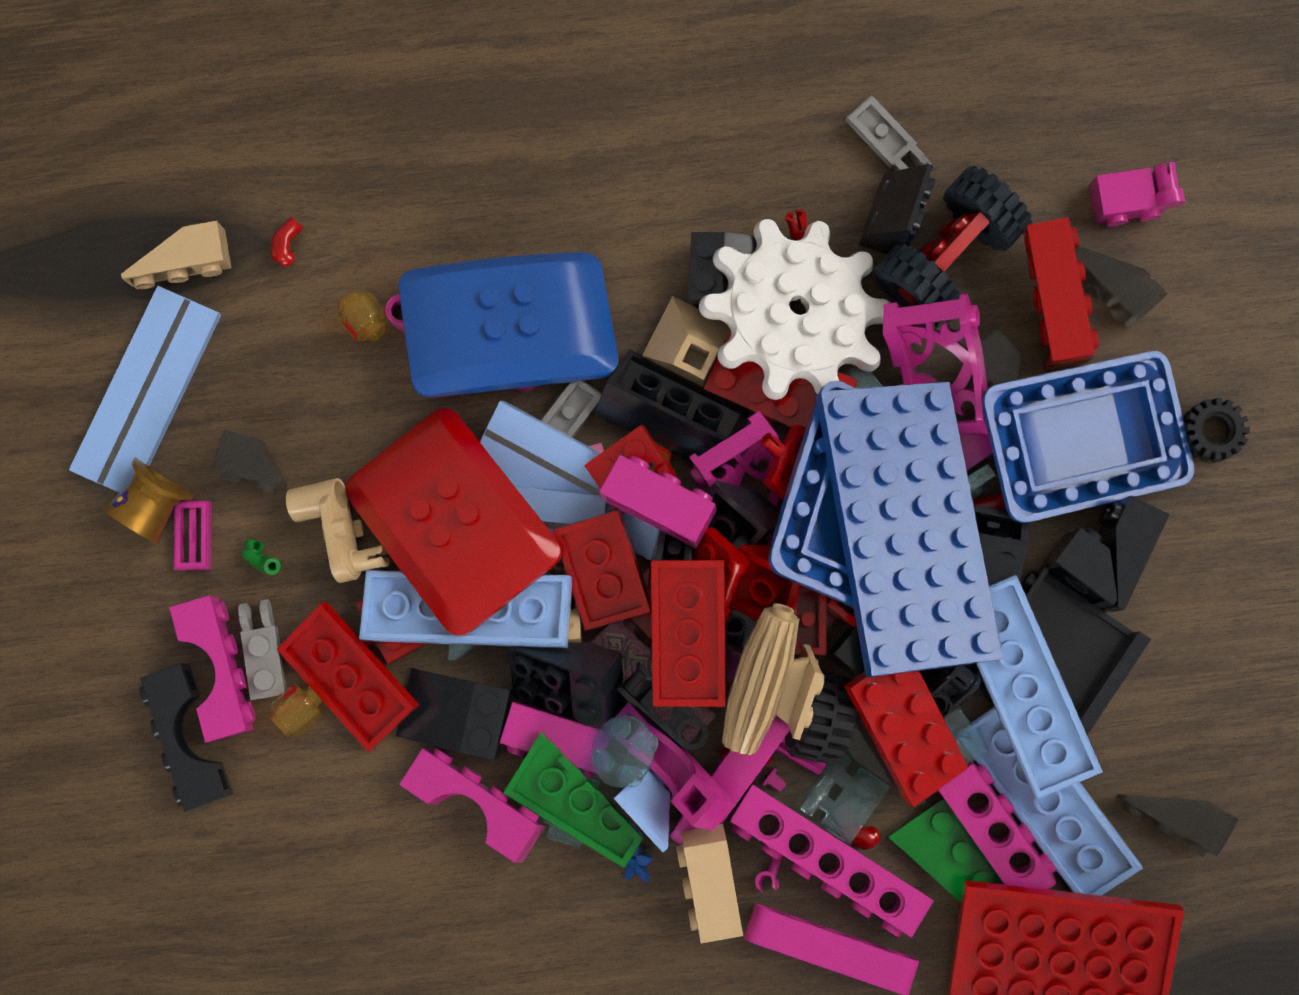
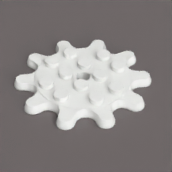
(766, 327)

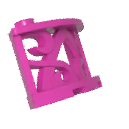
(901, 331)
(745, 439)

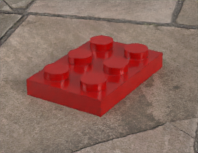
(603, 570)

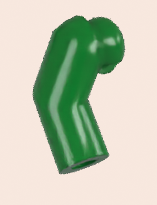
(261, 562)

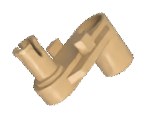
(330, 502)

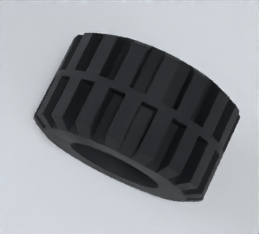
(830, 726)

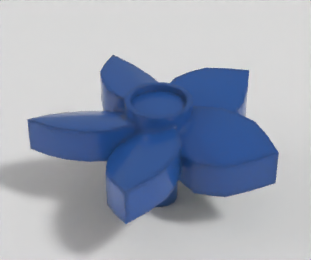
(637, 865)

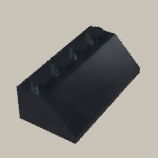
(669, 407)

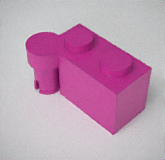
(1135, 194)

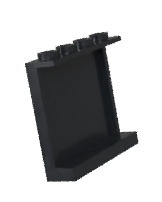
(1085, 642)

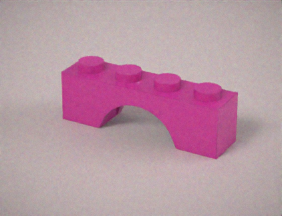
(226, 708)
(692, 788)
(509, 828)

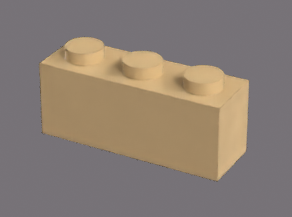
(709, 884)

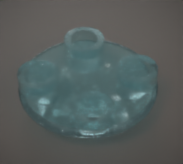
(623, 751)

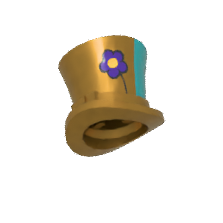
(146, 502)

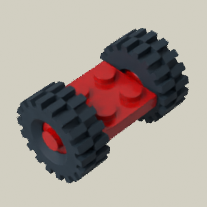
(980, 210)

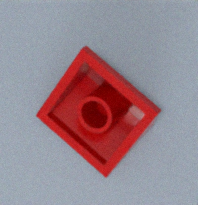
(761, 586)

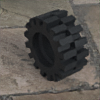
(1234, 430)

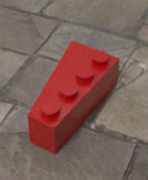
(1060, 294)

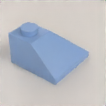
(648, 807)

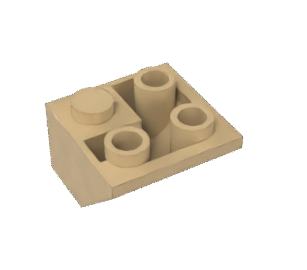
(686, 341)

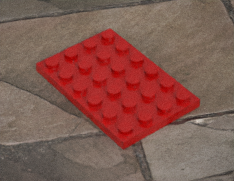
(1062, 943)

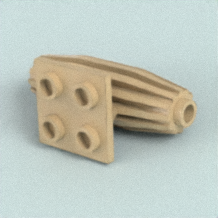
(771, 683)

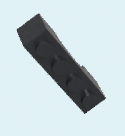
(169, 697)

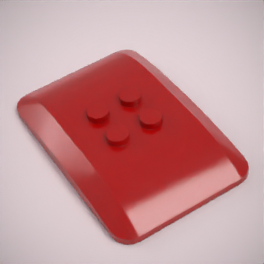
(452, 522)

